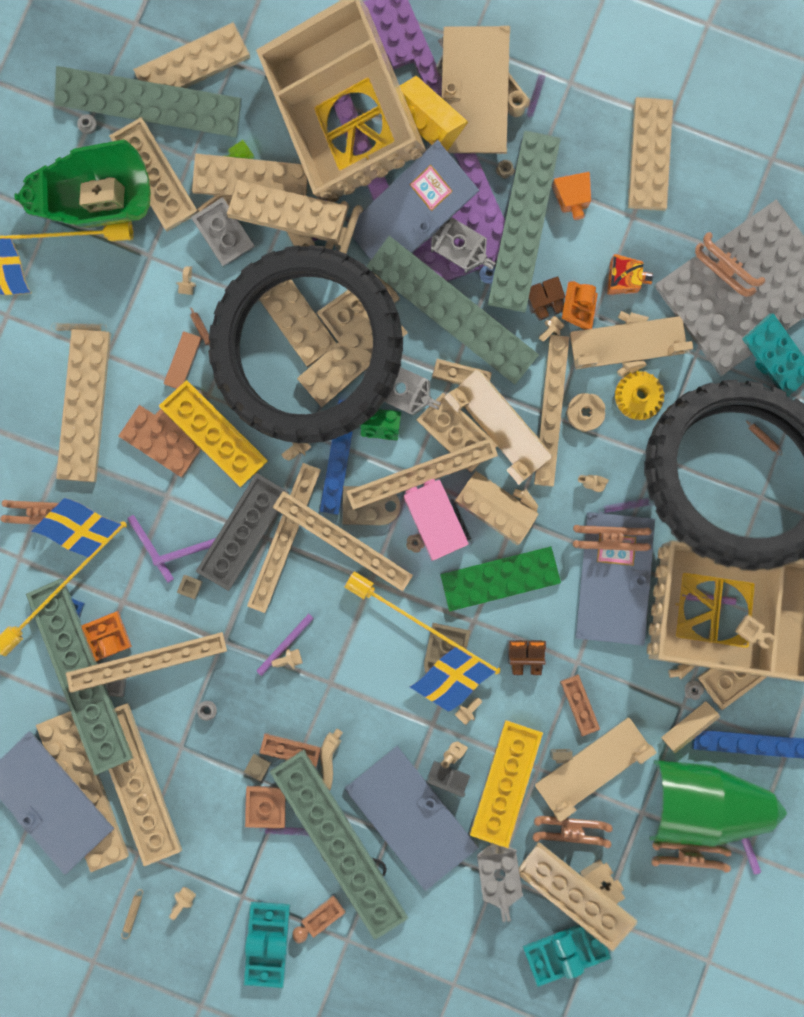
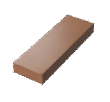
(182, 360)
(580, 705)
(286, 748)

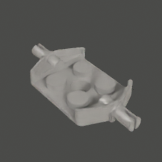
(470, 254)
(415, 396)
(502, 892)

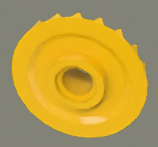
(631, 404)

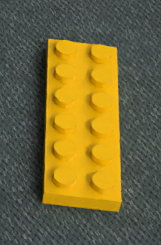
(213, 433)
(506, 784)

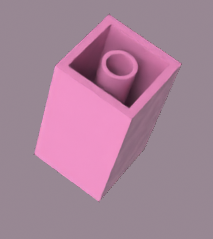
(435, 519)

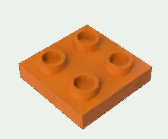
(580, 304)
(106, 636)

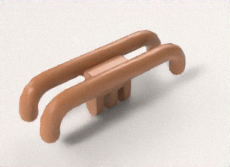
(727, 267)
(37, 510)
(611, 538)
(572, 831)
(690, 856)

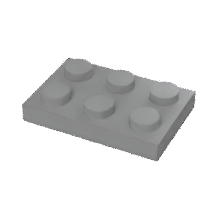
(222, 233)

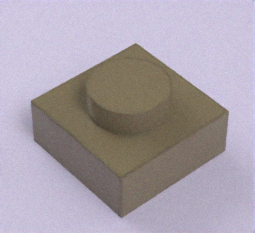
(189, 586)
(561, 755)
(257, 767)

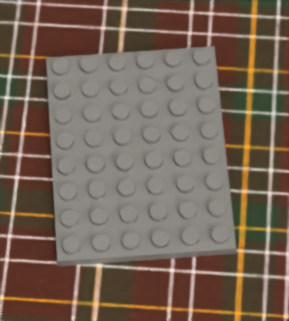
(717, 314)

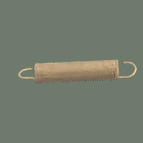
(132, 914)

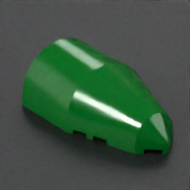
(55, 189)
(712, 806)

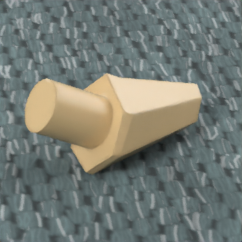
(632, 318)
(630, 367)
(526, 498)
(681, 671)

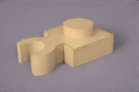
(752, 631)

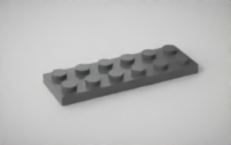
(241, 532)

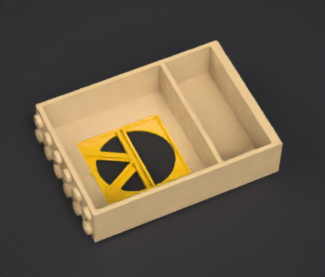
(315, 67)
(768, 598)

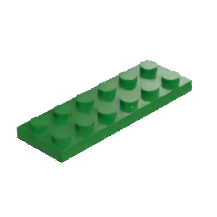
(500, 578)

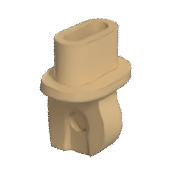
(186, 285)
(554, 326)
(294, 450)
(593, 482)
(292, 658)
(465, 714)
(453, 754)
(184, 899)

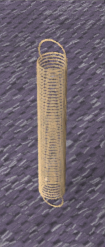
(80, 327)

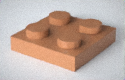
(265, 807)

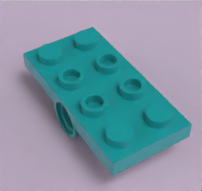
(776, 354)
(266, 944)
(564, 954)

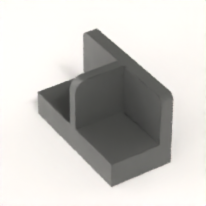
(448, 778)

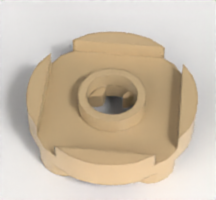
(586, 401)

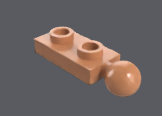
(318, 919)

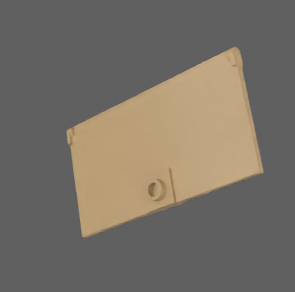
(477, 85)

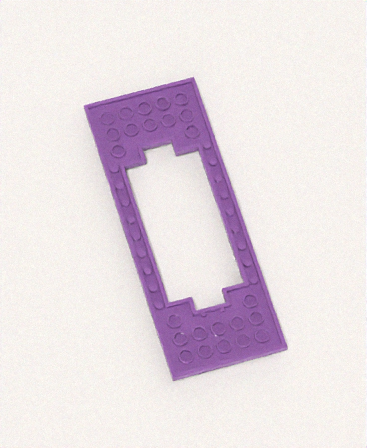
(404, 45)

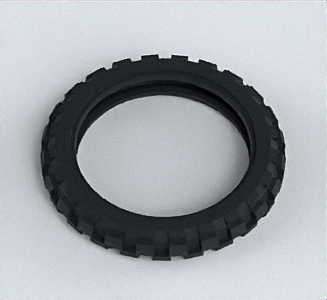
(249, 288)
(668, 494)

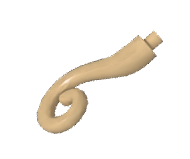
(328, 748)

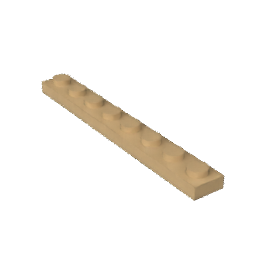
(552, 406)
(422, 473)
(342, 541)
(282, 542)
(146, 662)

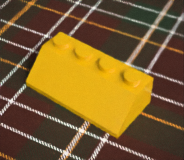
(432, 114)

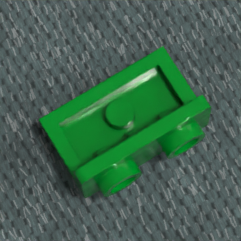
(382, 425)

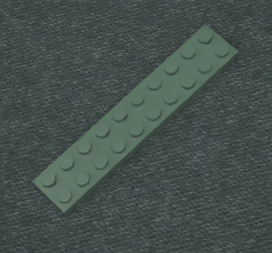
(147, 100)
(524, 221)
(452, 310)
(69, 652)
(339, 844)

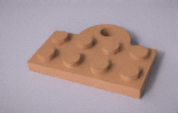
(160, 440)

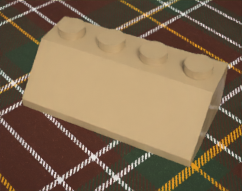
(496, 508)

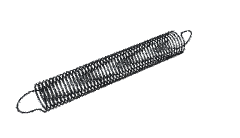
(461, 522)

